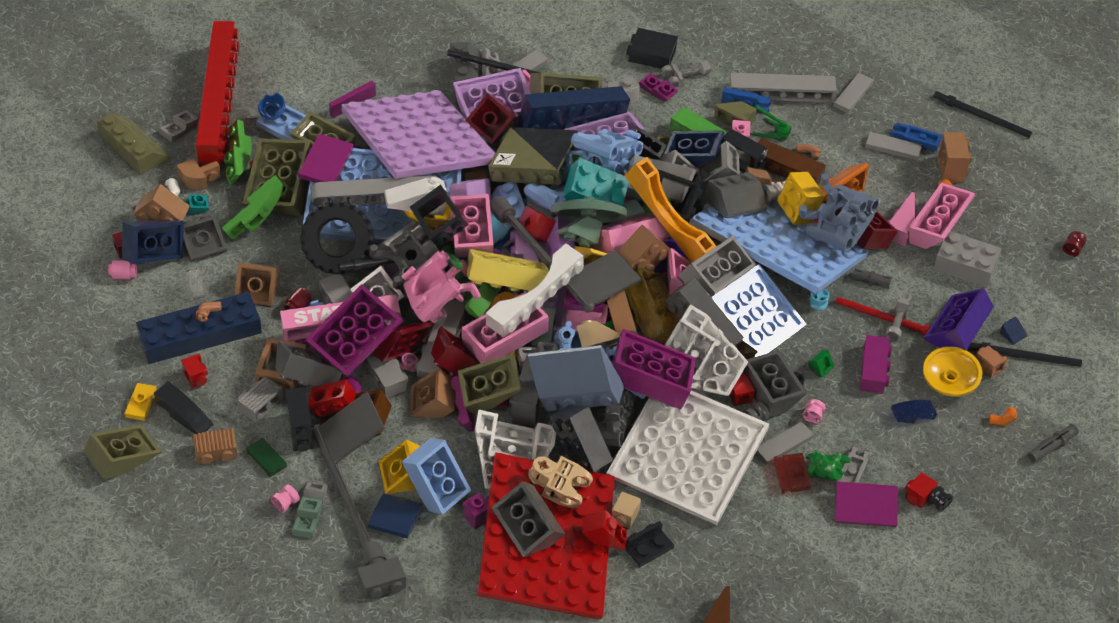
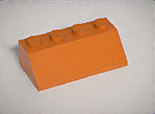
(852, 177)

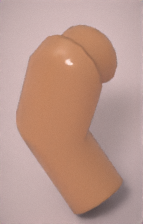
(807, 148)
(205, 309)

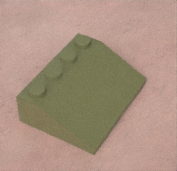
(284, 160)

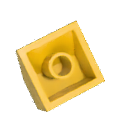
(392, 470)

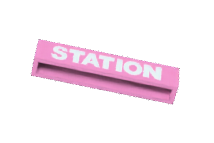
(304, 321)

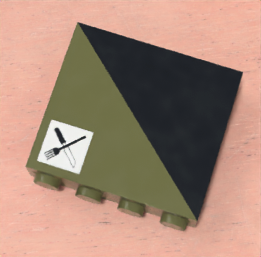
(531, 155)

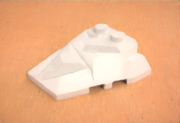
(717, 360)
(509, 439)

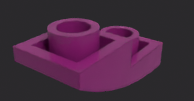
(659, 89)

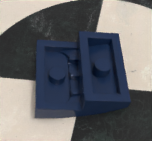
(395, 515)

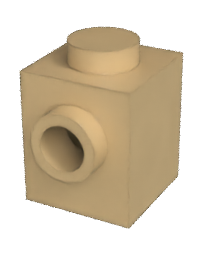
(626, 509)

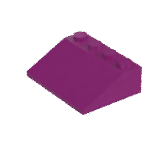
(354, 330)
(653, 369)

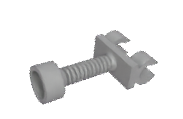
(678, 80)
(893, 332)

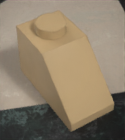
(595, 334)

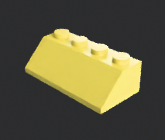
(505, 271)

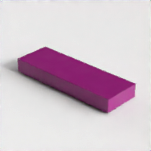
(359, 94)

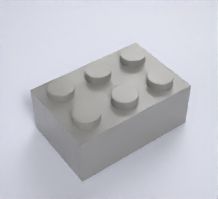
(967, 258)

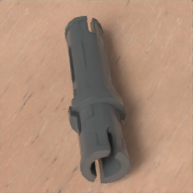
(1058, 439)

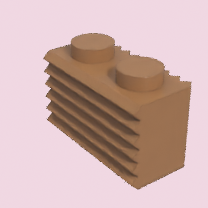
(215, 446)

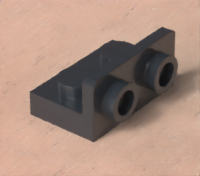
(648, 544)

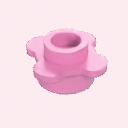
(408, 362)

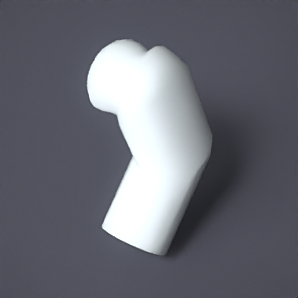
(173, 186)

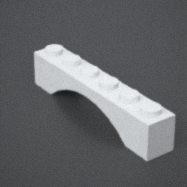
(508, 314)

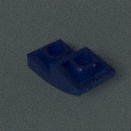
(911, 410)

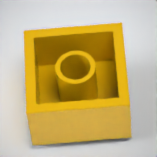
(798, 191)

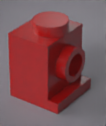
(194, 370)

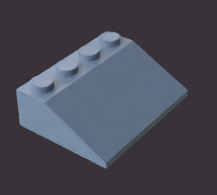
(575, 378)

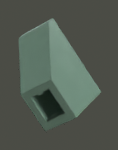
(583, 231)

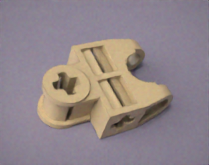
(549, 479)

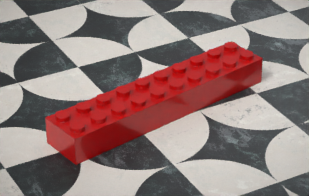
(217, 93)

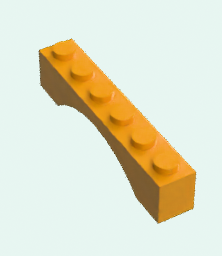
(647, 183)

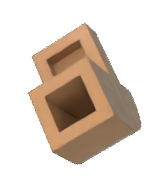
(198, 177)

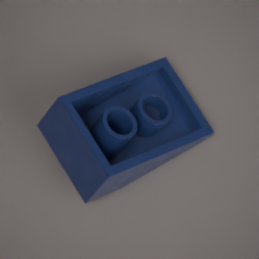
(696, 146)
(152, 240)

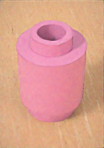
(122, 270)

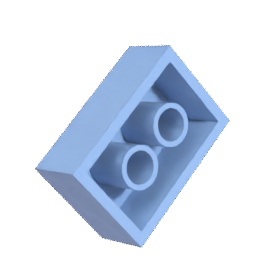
(436, 476)

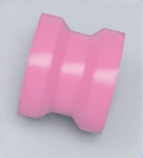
(814, 411)

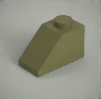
(735, 111)

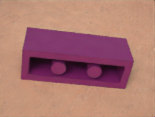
(875, 364)

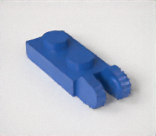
(753, 99)
(917, 135)

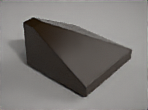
(746, 350)

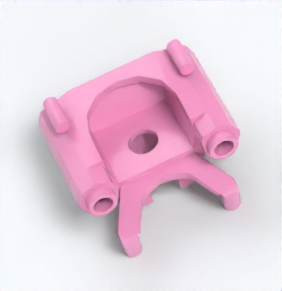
(432, 287)

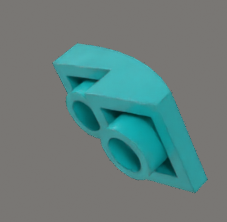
(197, 203)

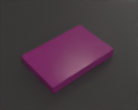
(325, 159)
(866, 504)

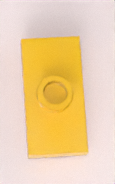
(140, 402)

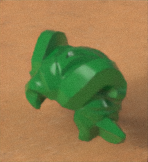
(827, 465)

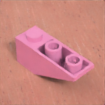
(903, 219)

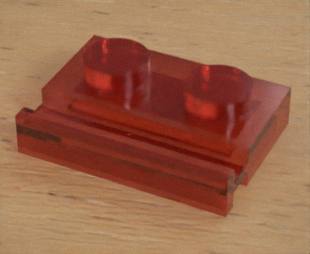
(792, 473)

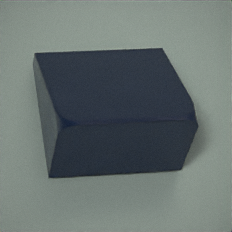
(1013, 330)

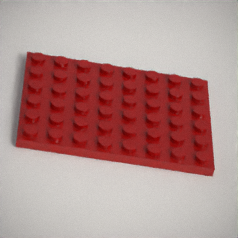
(559, 578)

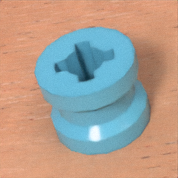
(820, 300)

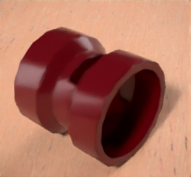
(1074, 243)

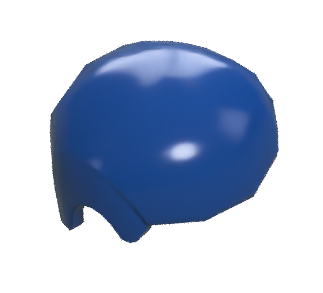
(272, 106)

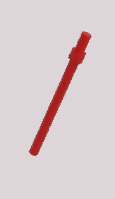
(882, 315)

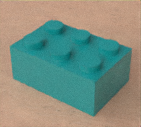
(595, 181)

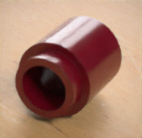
(298, 299)

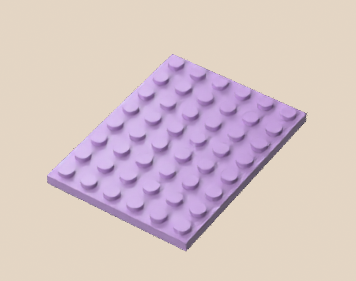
(418, 134)

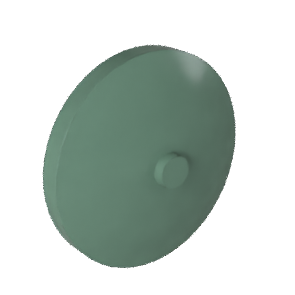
(589, 206)

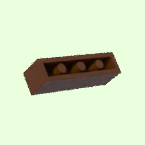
(783, 161)

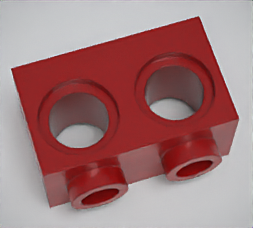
(331, 398)

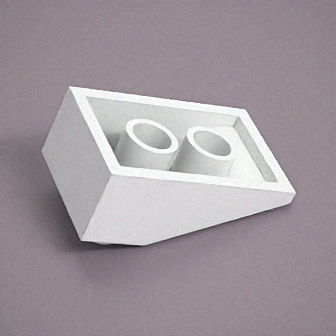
(406, 195)

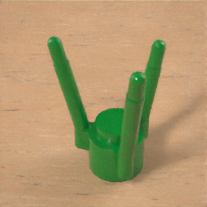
(782, 128)

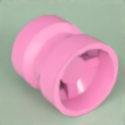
(285, 498)

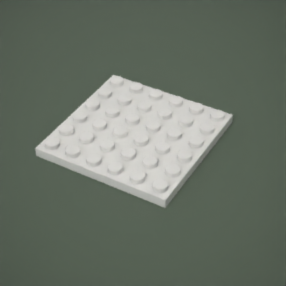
(689, 454)

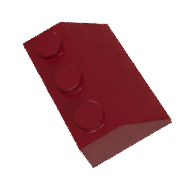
(402, 340)

